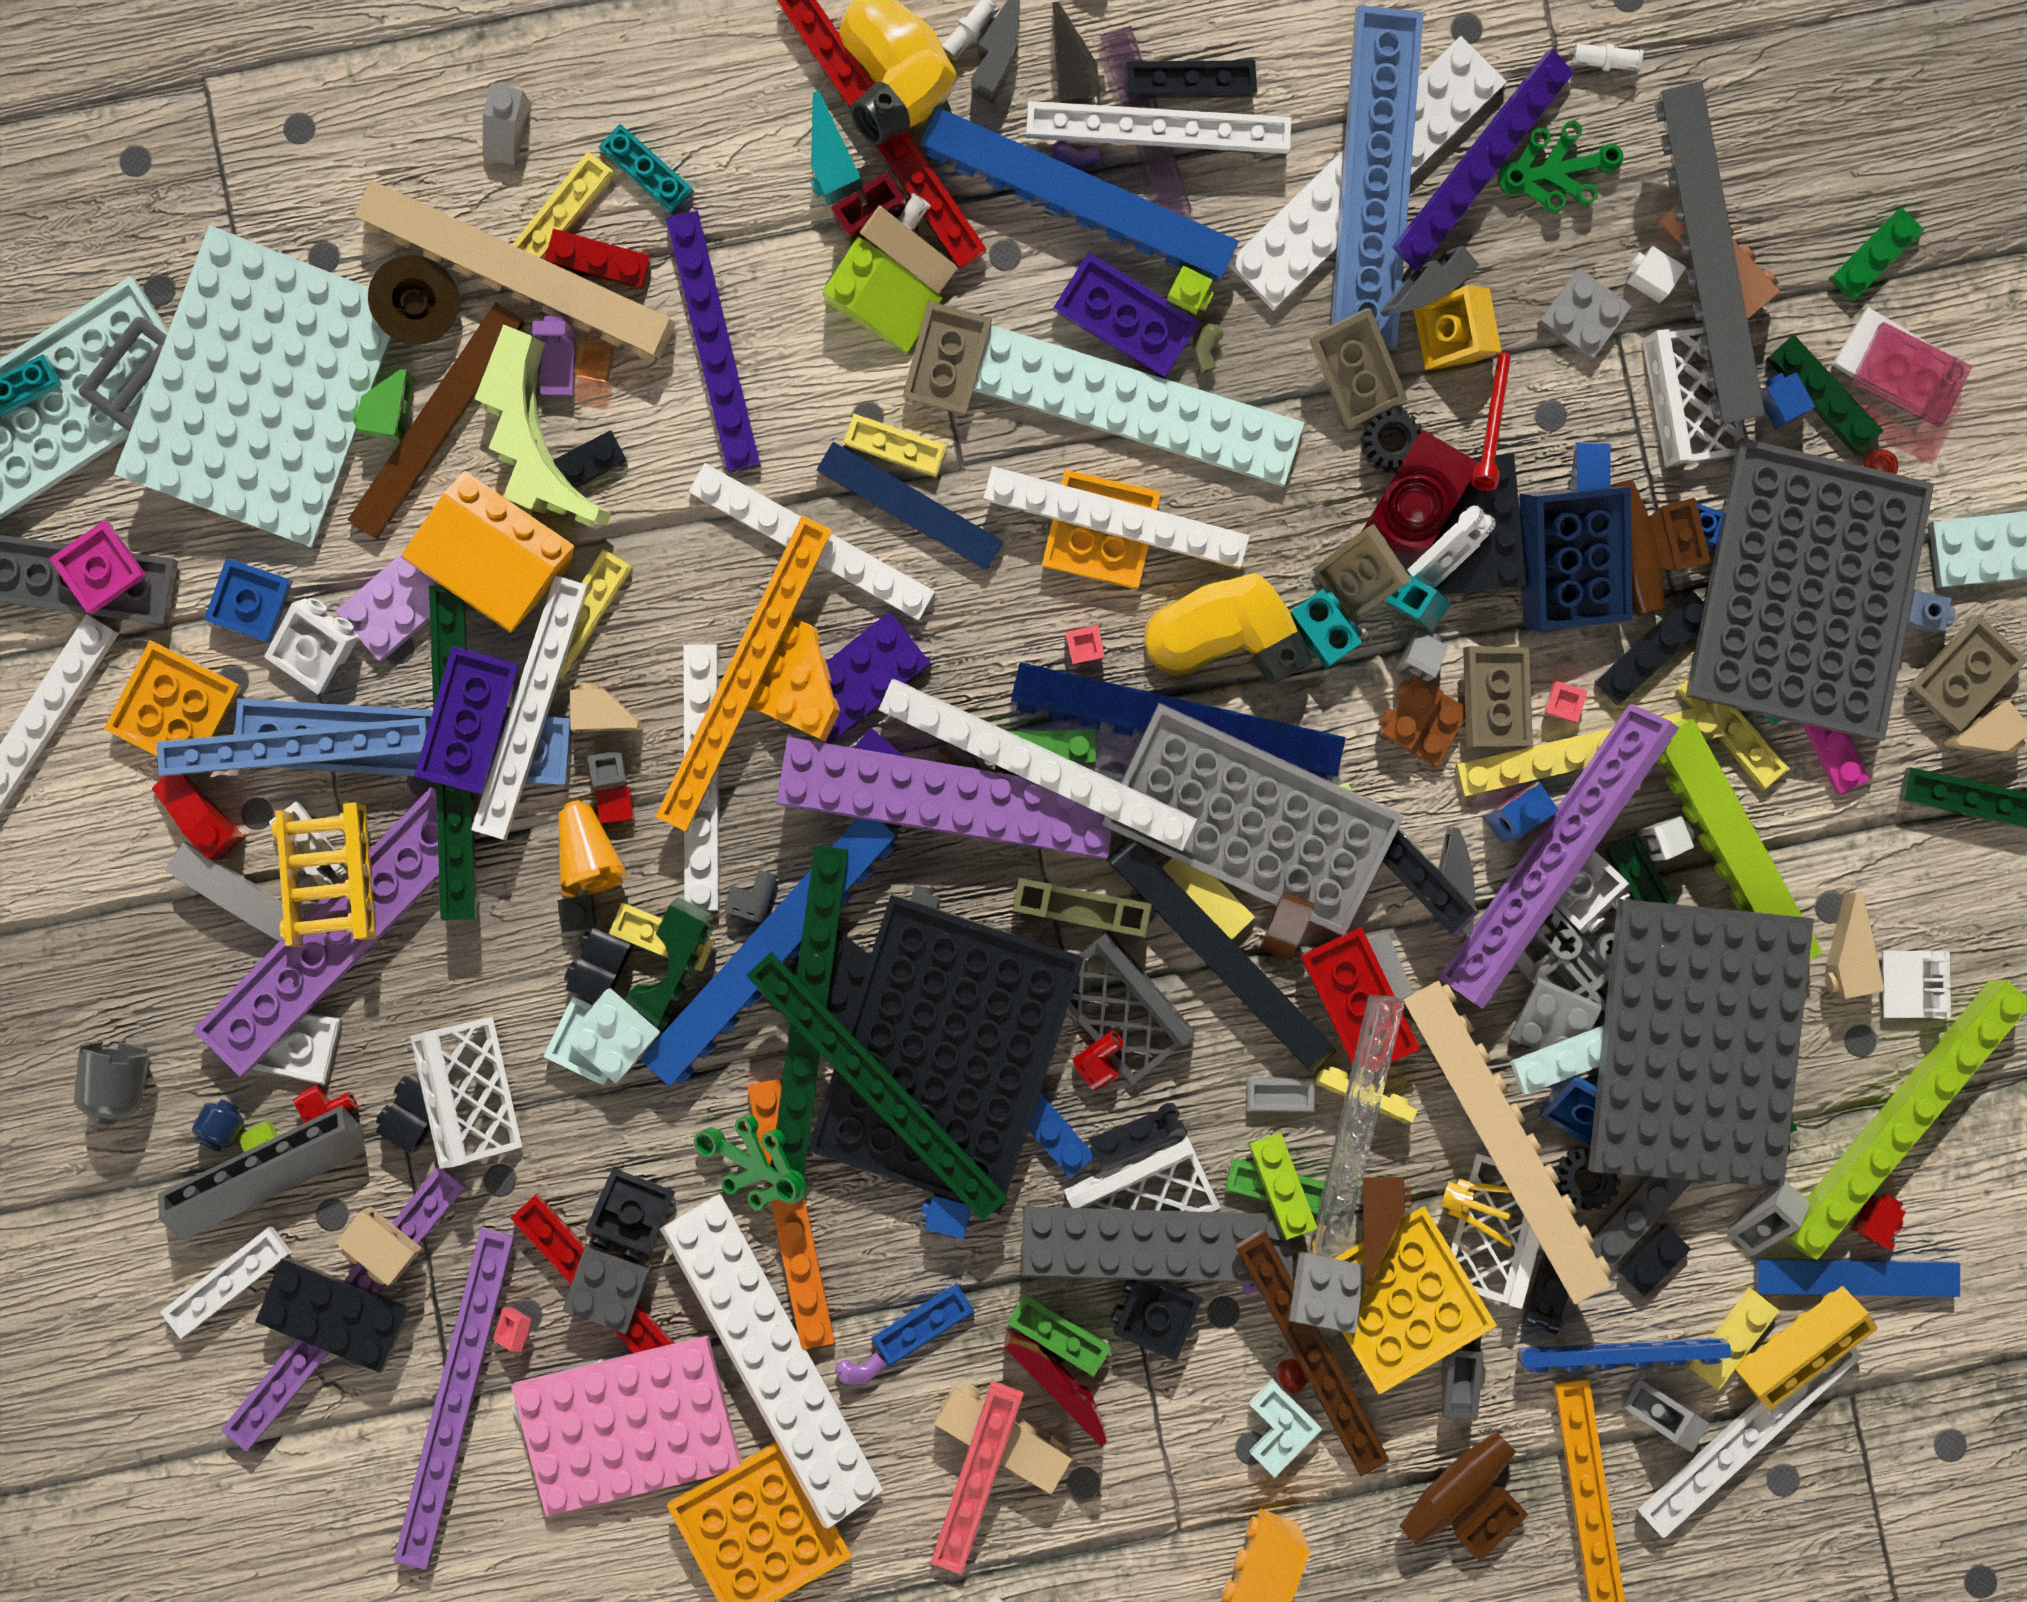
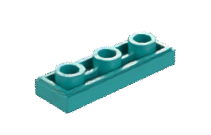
(658, 181)
(27, 384)

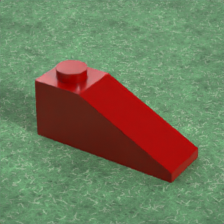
(198, 816)

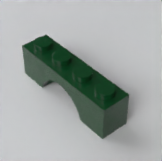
(682, 933)

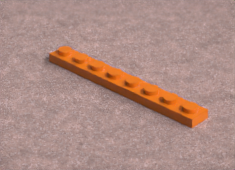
(794, 1236)

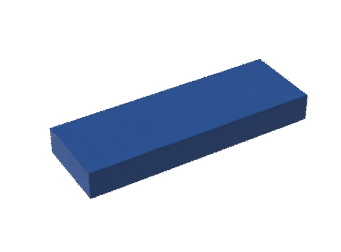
(922, 1324)

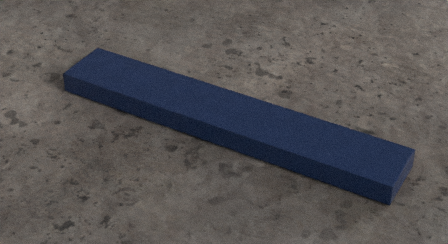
(909, 506)

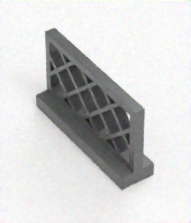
(1148, 996)

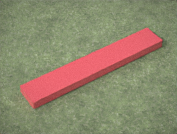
(976, 1477)

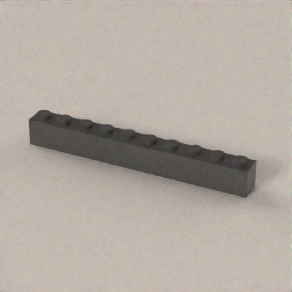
(1710, 253)

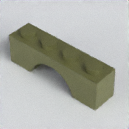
(1082, 907)

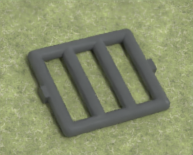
(111, 357)

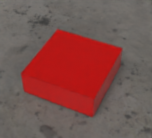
(615, 805)

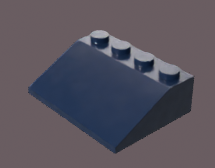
(1576, 557)

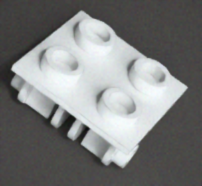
(1916, 984)

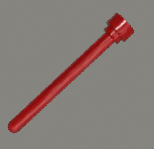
(1486, 473)

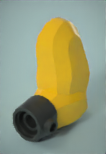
(902, 60)
(1222, 621)

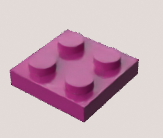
(98, 567)

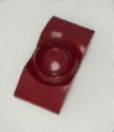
(1421, 497)
(1058, 1383)

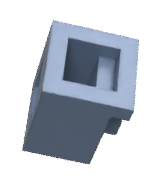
(1921, 620)

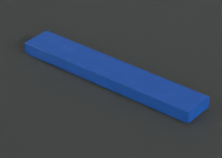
(1857, 1277)

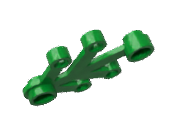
(1556, 170)
(788, 1183)

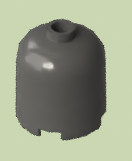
(110, 1080)

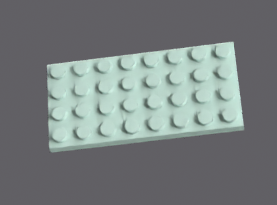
(62, 429)

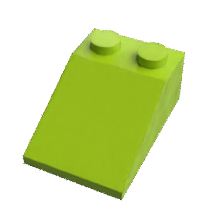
(880, 295)

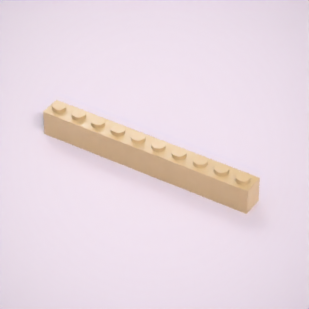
(515, 270)
(1507, 1143)

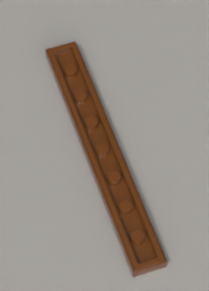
(431, 426)
(1312, 1355)

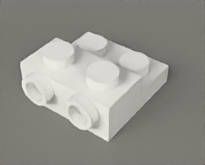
(311, 644)
(1593, 894)

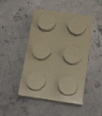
(947, 358)
(1357, 368)
(1362, 573)
(1967, 673)
(1497, 696)

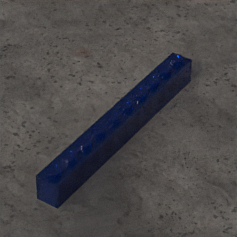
(1131, 710)

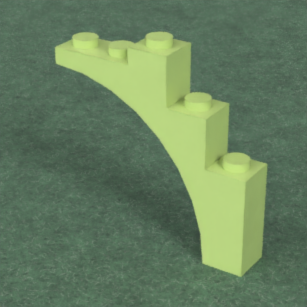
(511, 394)

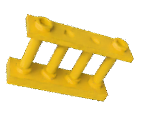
(356, 889)

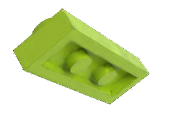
(1282, 1186)

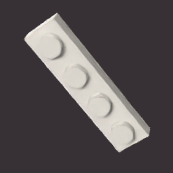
(225, 1282)

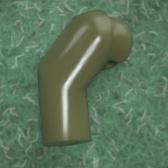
(1203, 345)

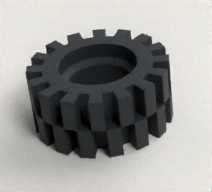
(1372, 434)
(1567, 1184)

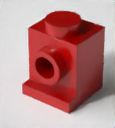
(1880, 1220)

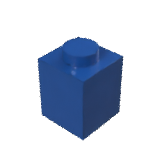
(1785, 399)
(946, 1216)

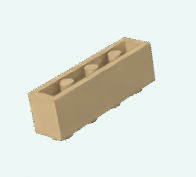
(1027, 1450)

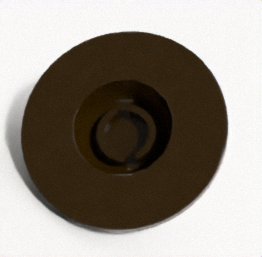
(413, 299)

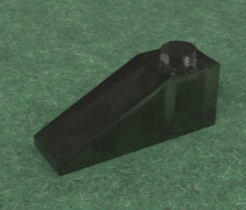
(1075, 65)

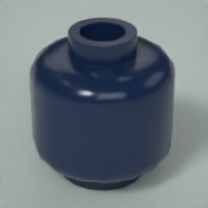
(218, 1125)

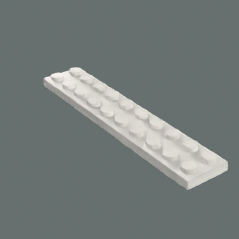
(1308, 226)
(771, 1360)

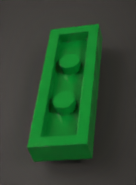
(1876, 254)

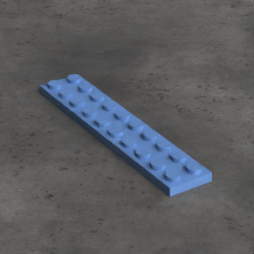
(1377, 163)
(548, 765)

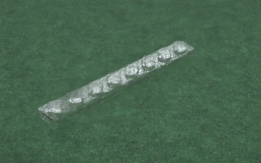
(1356, 1125)

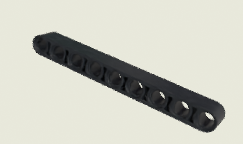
(1221, 955)

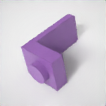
(557, 356)

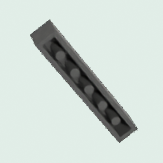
(261, 1173)

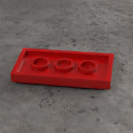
(1344, 977)

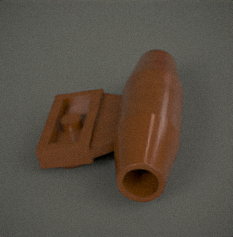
(1665, 540)
(1469, 1500)

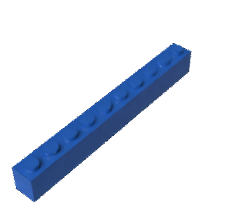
(1078, 195)
(730, 989)

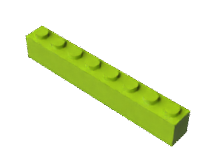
(1725, 826)

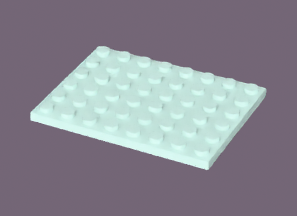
(256, 389)

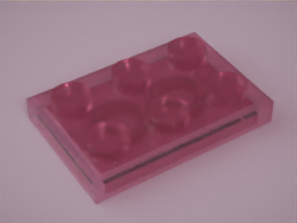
(1911, 374)

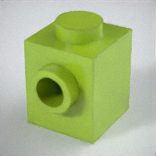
(1191, 291)

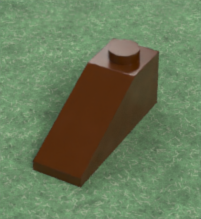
(1383, 1217)

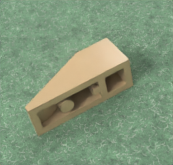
(1852, 956)

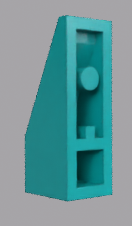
(830, 160)
(1419, 603)

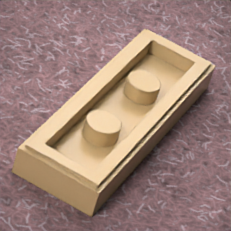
(908, 249)

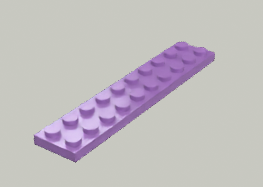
(937, 798)
(1558, 854)
(296, 978)

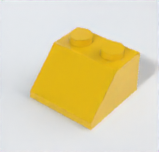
(1458, 328)

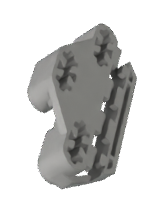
(1580, 965)

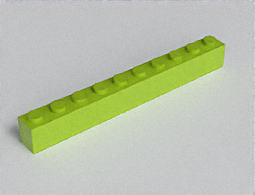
(1908, 1115)

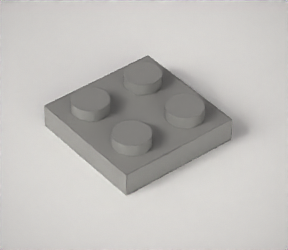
(1584, 314)
(1553, 1016)
(1327, 1292)

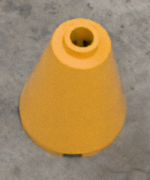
(586, 853)

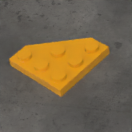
(798, 683)

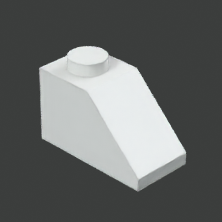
(1667, 838)

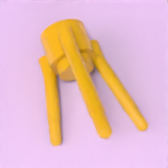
(1460, 1199)

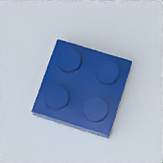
(248, 600)

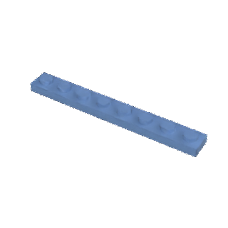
(291, 747)

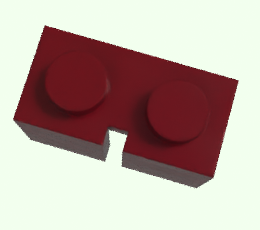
(852, 216)

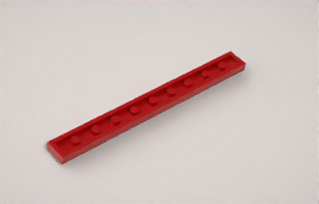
(898, 153)

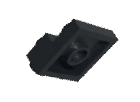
(629, 1215)
(1156, 1316)

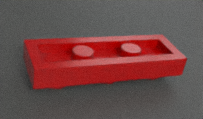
(597, 258)

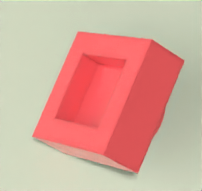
(1085, 645)
(1565, 702)
(512, 1329)

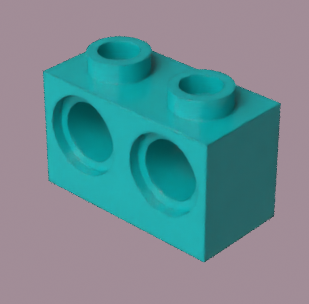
(1317, 633)

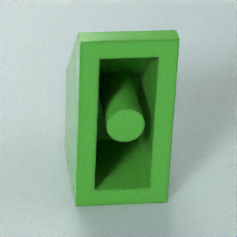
(385, 408)

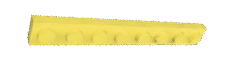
(1560, 755)

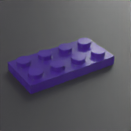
(1126, 315)
(866, 668)
(466, 720)

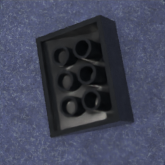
(1499, 560)

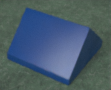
(1572, 1107)

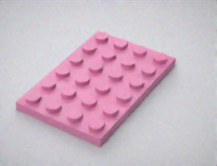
(626, 1425)

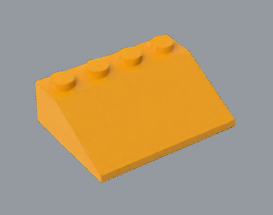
(488, 551)
(1270, 1562)

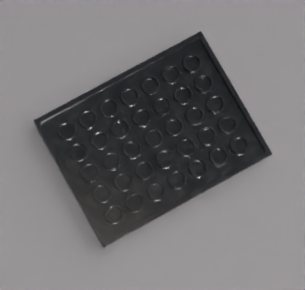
(963, 1028)

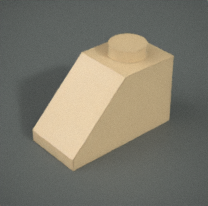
(599, 711)
(1992, 731)

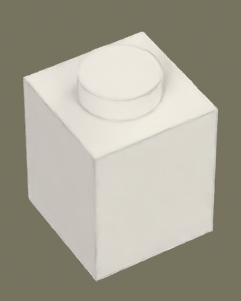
(1654, 274)

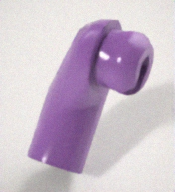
(1071, 156)
(860, 1374)

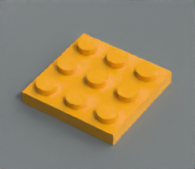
(1096, 553)
(171, 700)

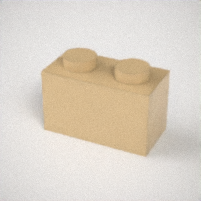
(378, 1246)

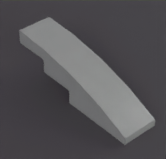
(228, 889)

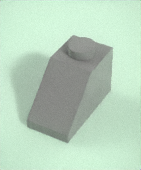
(504, 124)
(1422, 655)
(1770, 1218)
(1666, 1415)

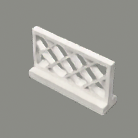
(1670, 406)
(441, 1104)
(1136, 1171)
(1523, 1256)

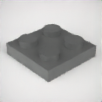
(606, 1289)

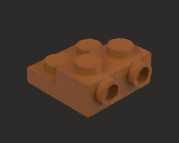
(1422, 720)

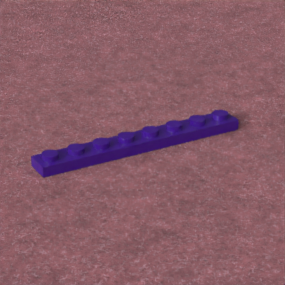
(1482, 160)
(713, 341)

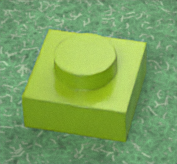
(257, 1135)

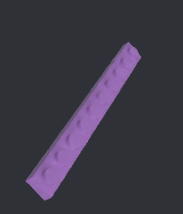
(302, 1358)
(454, 1398)

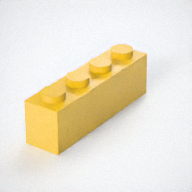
(1806, 1348)

